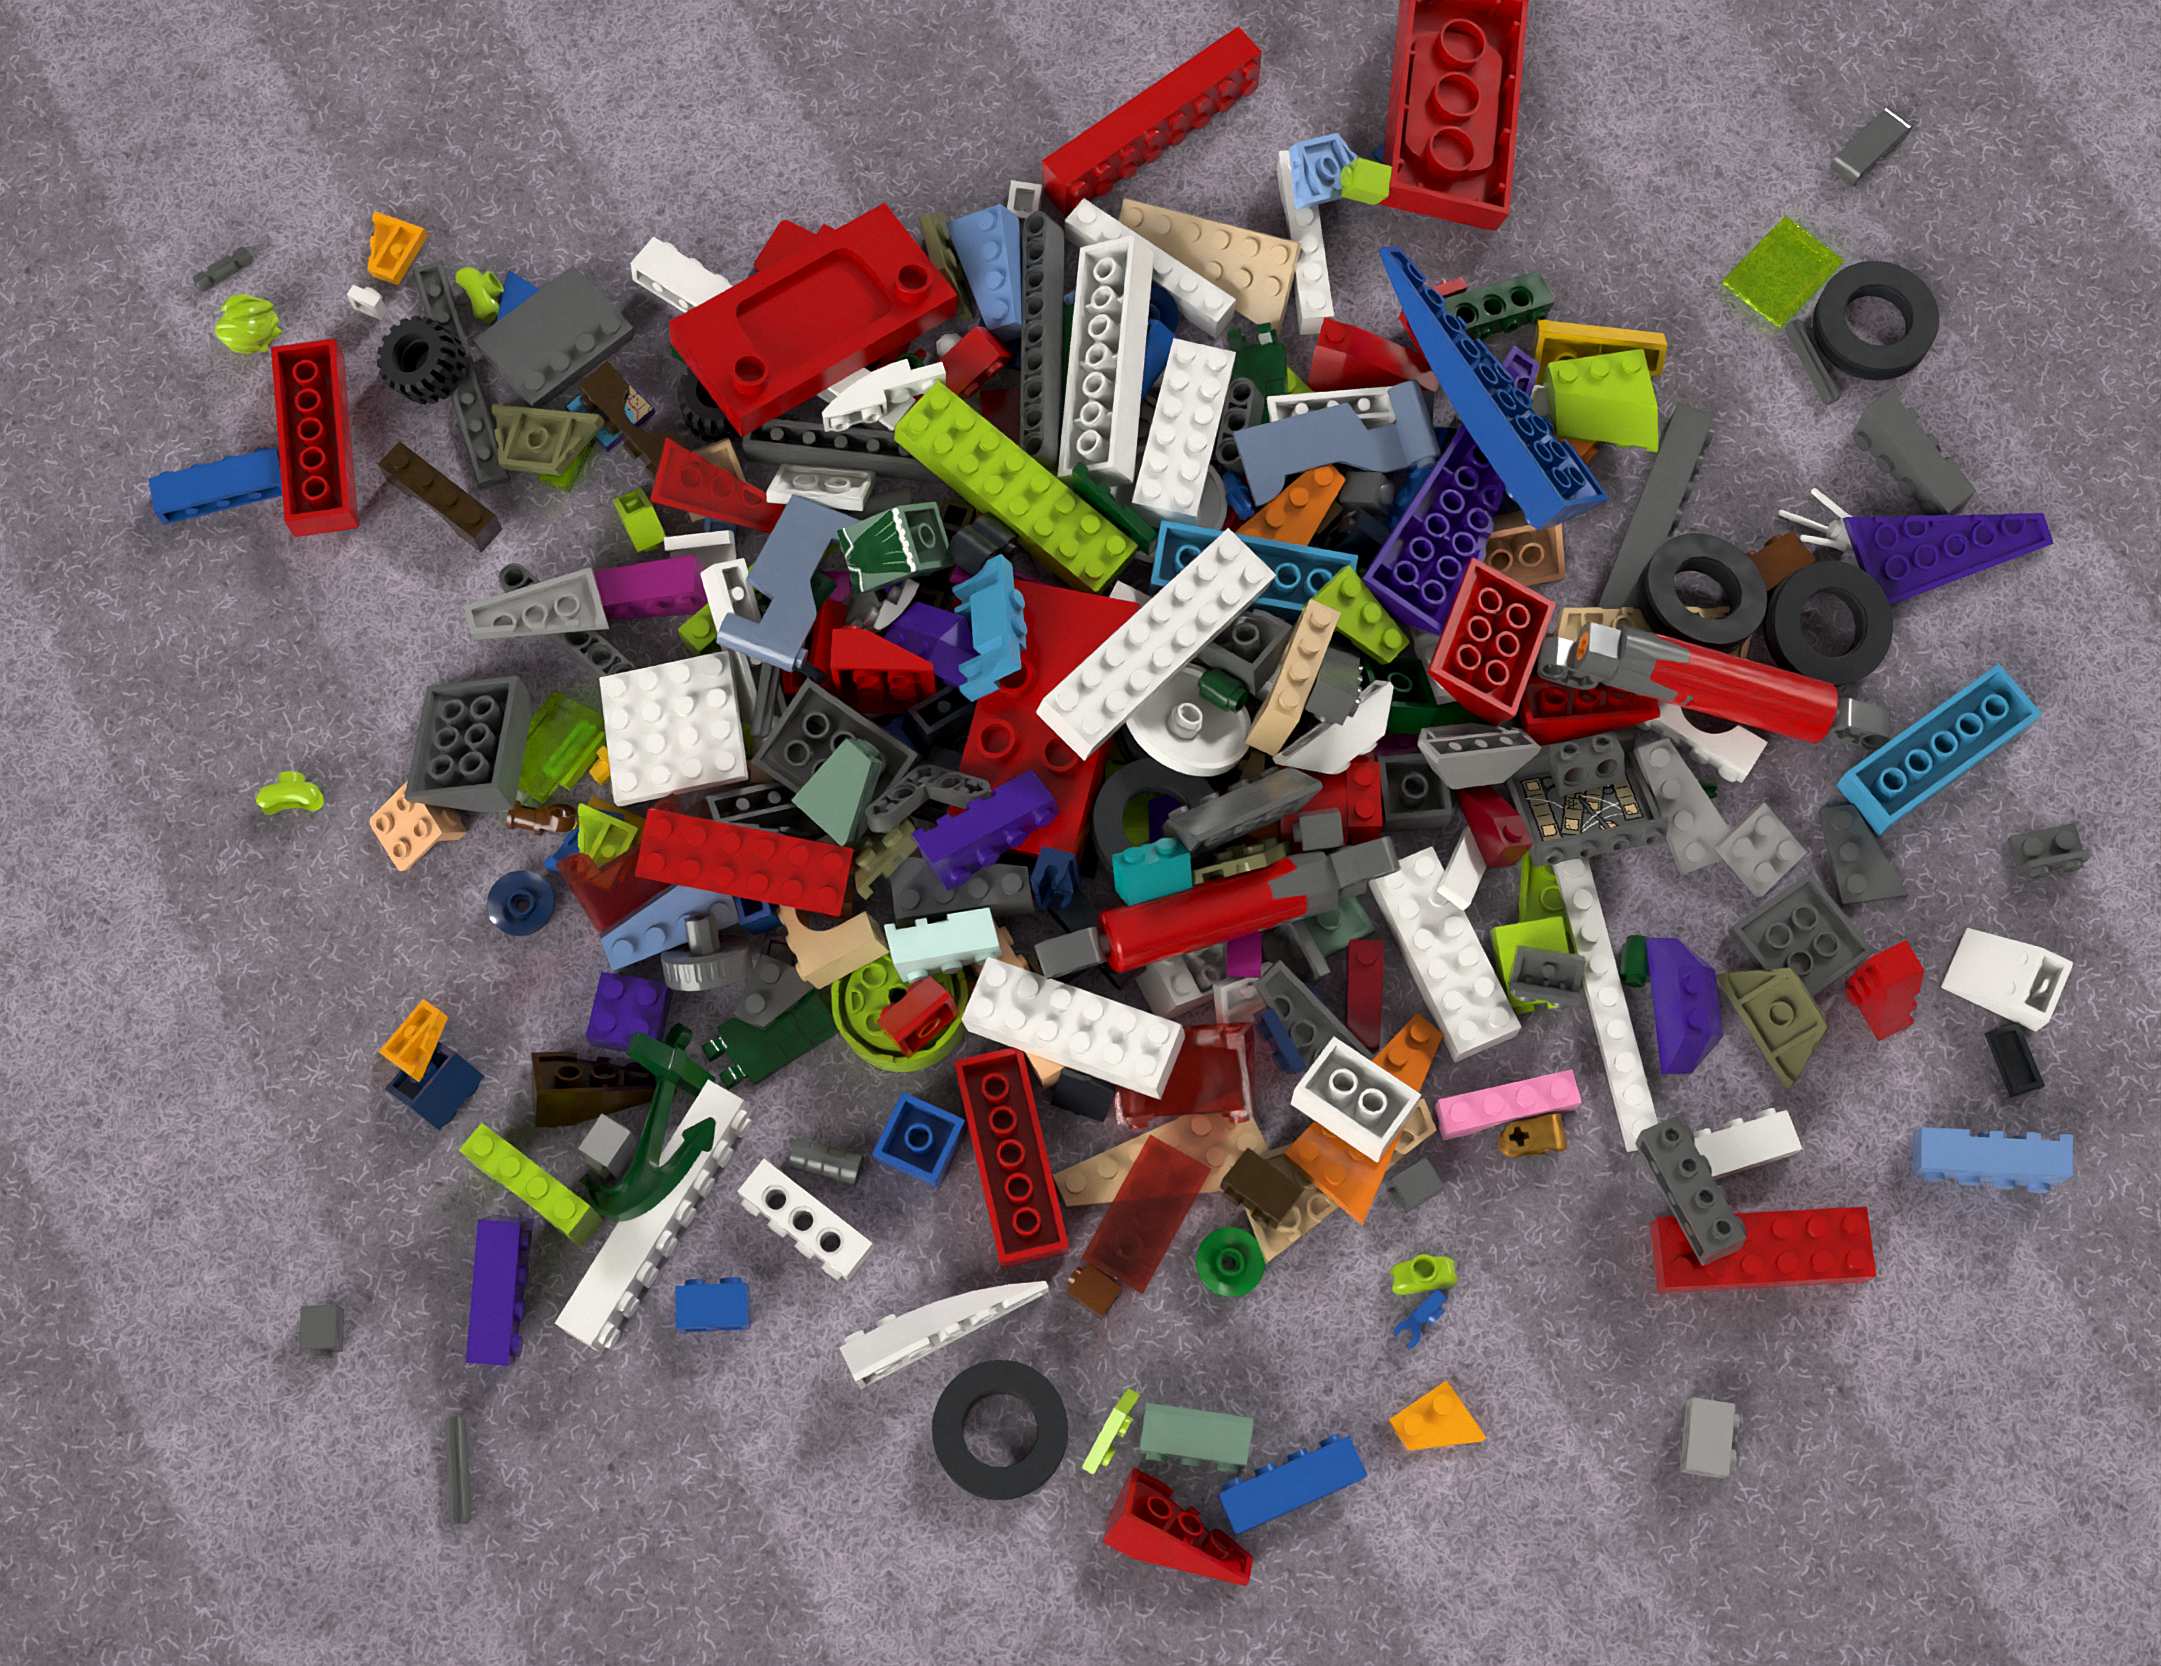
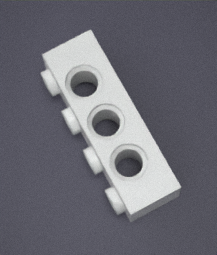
(769, 1181)

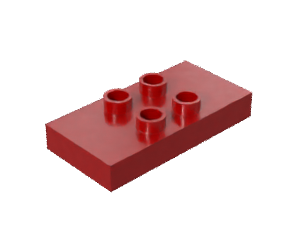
(1013, 739)

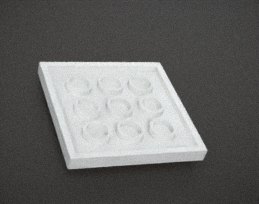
(673, 728)

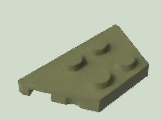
(944, 257)
(542, 438)
(881, 854)
(1242, 858)
(1778, 1016)

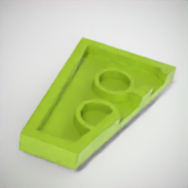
(1362, 616)

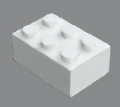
(1355, 1099)

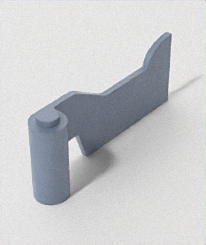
(1337, 437)
(784, 577)

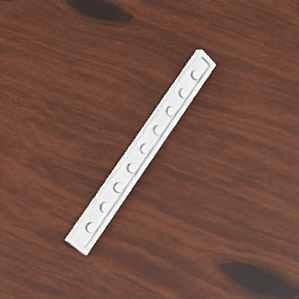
(1606, 999)

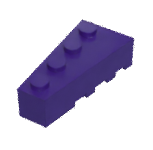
(986, 829)
(499, 1289)

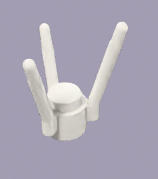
(1835, 532)

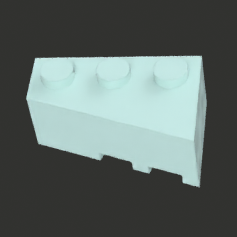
(943, 945)

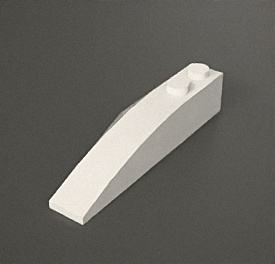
(929, 1328)

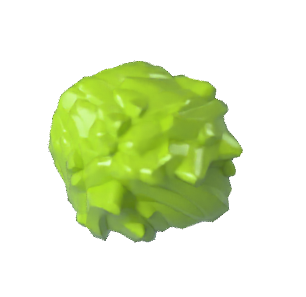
(247, 324)

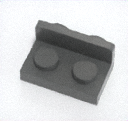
(2048, 850)

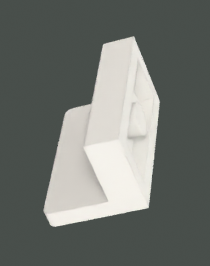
(707, 547)

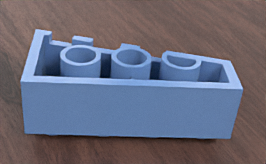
(993, 264)
(661, 923)
(1992, 1158)

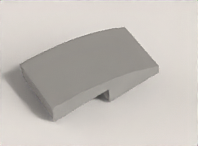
(887, 611)

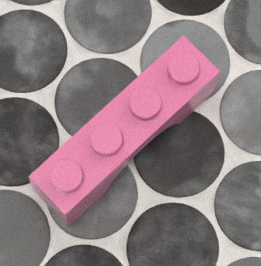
(1504, 1103)

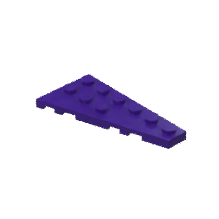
(1932, 550)

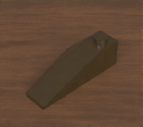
(580, 1090)

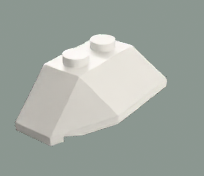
(1369, 404)
(1333, 746)

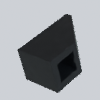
(1356, 536)

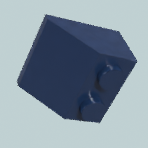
(442, 1088)

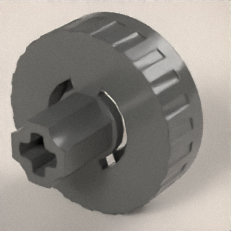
(706, 958)

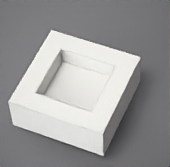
(367, 301)

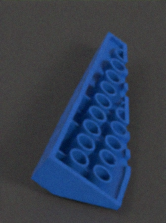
(1533, 464)

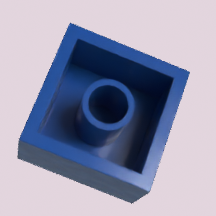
(920, 1140)

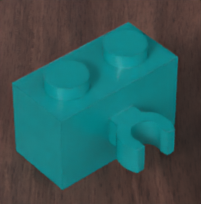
(1152, 871)

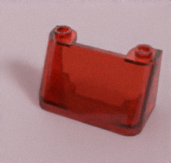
(612, 889)
(1208, 1077)

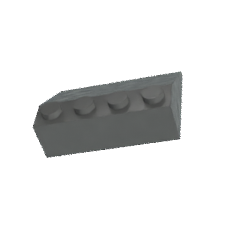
(554, 338)
(815, 728)
(471, 745)
(1241, 810)

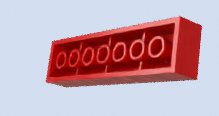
(1152, 121)

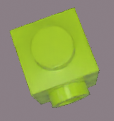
(1365, 181)

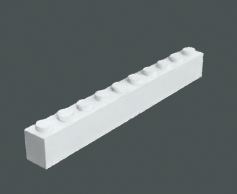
(688, 284)

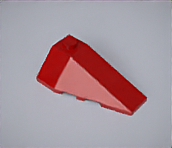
(1360, 360)
(1563, 713)
(1160, 1532)

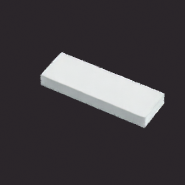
(1463, 872)

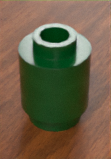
(1222, 690)
(1634, 962)

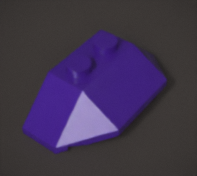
(936, 637)
(1683, 1005)

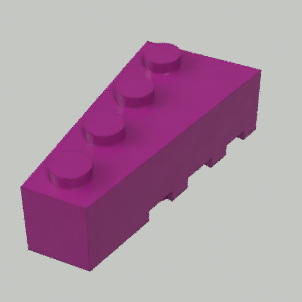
(653, 588)

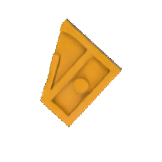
(393, 247)
(415, 1040)
(1436, 1421)

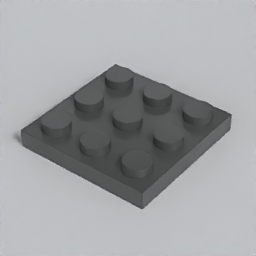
(1803, 932)

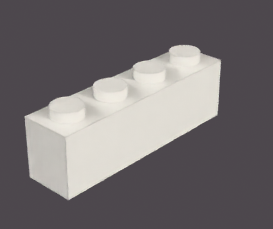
(1748, 1144)

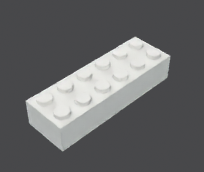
(1183, 433)
(1444, 957)
(1074, 1027)

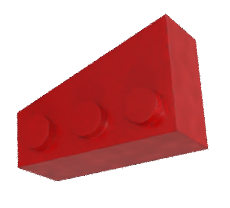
(1886, 989)

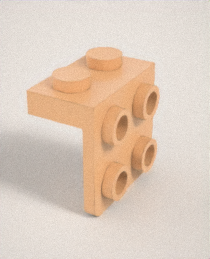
(413, 828)

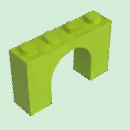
(531, 1184)

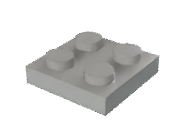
(1760, 849)

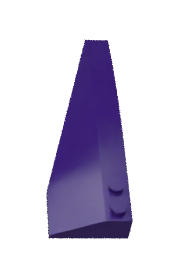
(1443, 526)

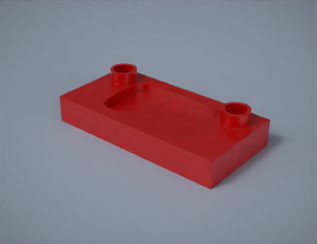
(1455, 108)
(812, 319)

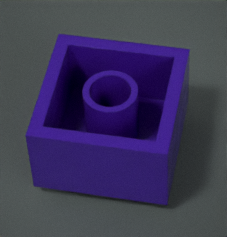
(625, 1007)

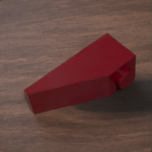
(1494, 825)
(1364, 990)

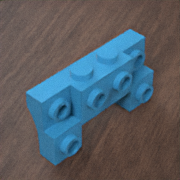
(996, 626)

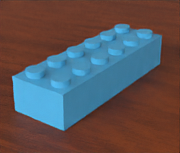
(1298, 568)
(1938, 749)

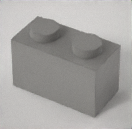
(608, 1148)
(1708, 1438)

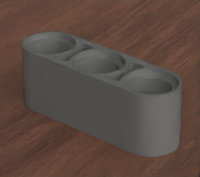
(1870, 145)
(1234, 414)

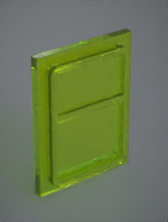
(1782, 272)
(555, 742)

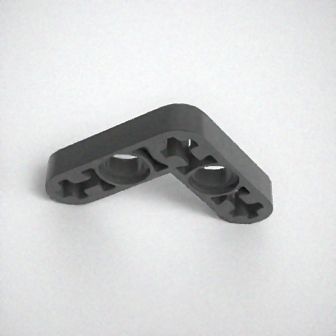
(919, 786)

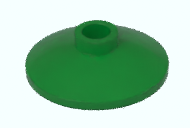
(1246, 1257)

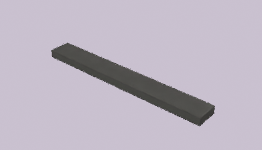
(468, 397)

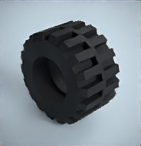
(404, 348)
(700, 418)

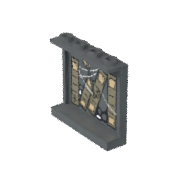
(1589, 820)

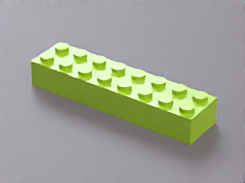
(1016, 489)

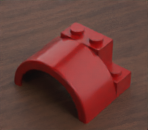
(1354, 793)

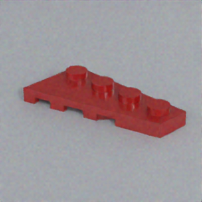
(704, 489)

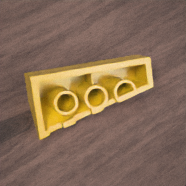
(1567, 341)

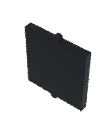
(1083, 1095)

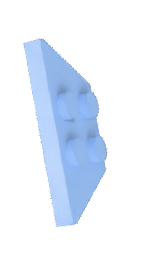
(1317, 169)

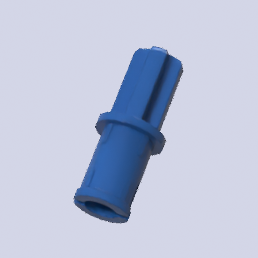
(1237, 495)

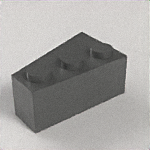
(763, 808)

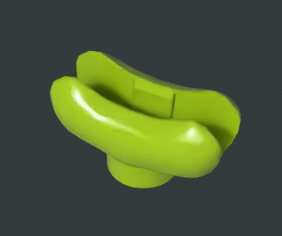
(481, 291)
(289, 793)
(1423, 1274)

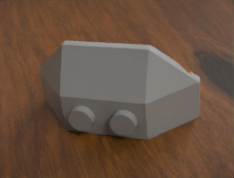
(1475, 753)

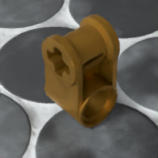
(1538, 1136)

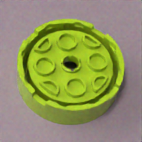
(867, 991)

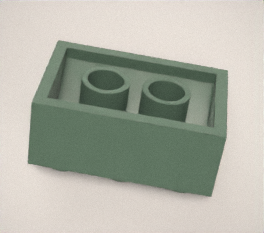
(1195, 1437)

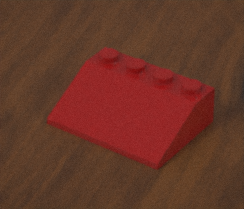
(1490, 642)
(878, 673)

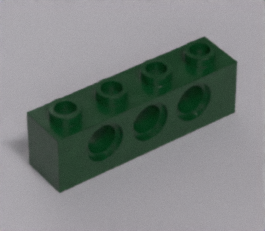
(1502, 306)

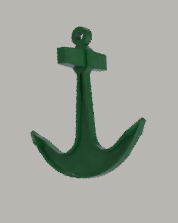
(645, 1181)

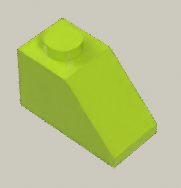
(639, 520)

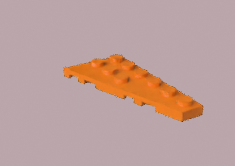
(1297, 509)
(1337, 1166)

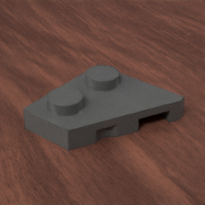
(770, 993)

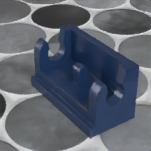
(1055, 873)

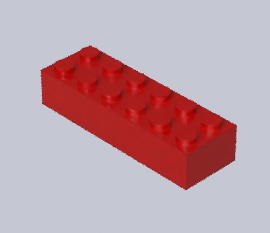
(314, 438)
(743, 862)
(1011, 1157)
(1778, 1252)

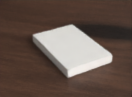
(822, 485)

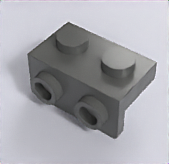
(1297, 950)
(1546, 976)

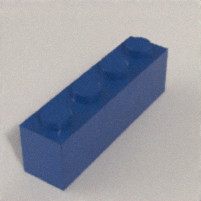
(216, 485)
(1291, 1485)

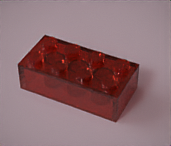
(1146, 1214)

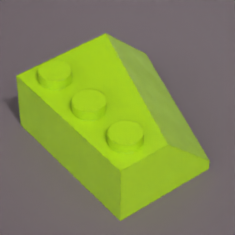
(1603, 400)

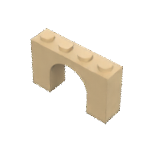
(1295, 680)
(833, 952)

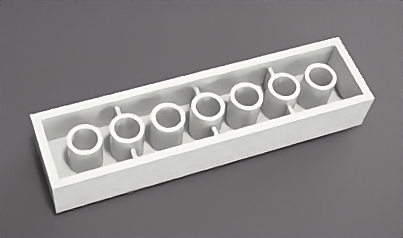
(1106, 361)
(1155, 644)
(637, 1245)

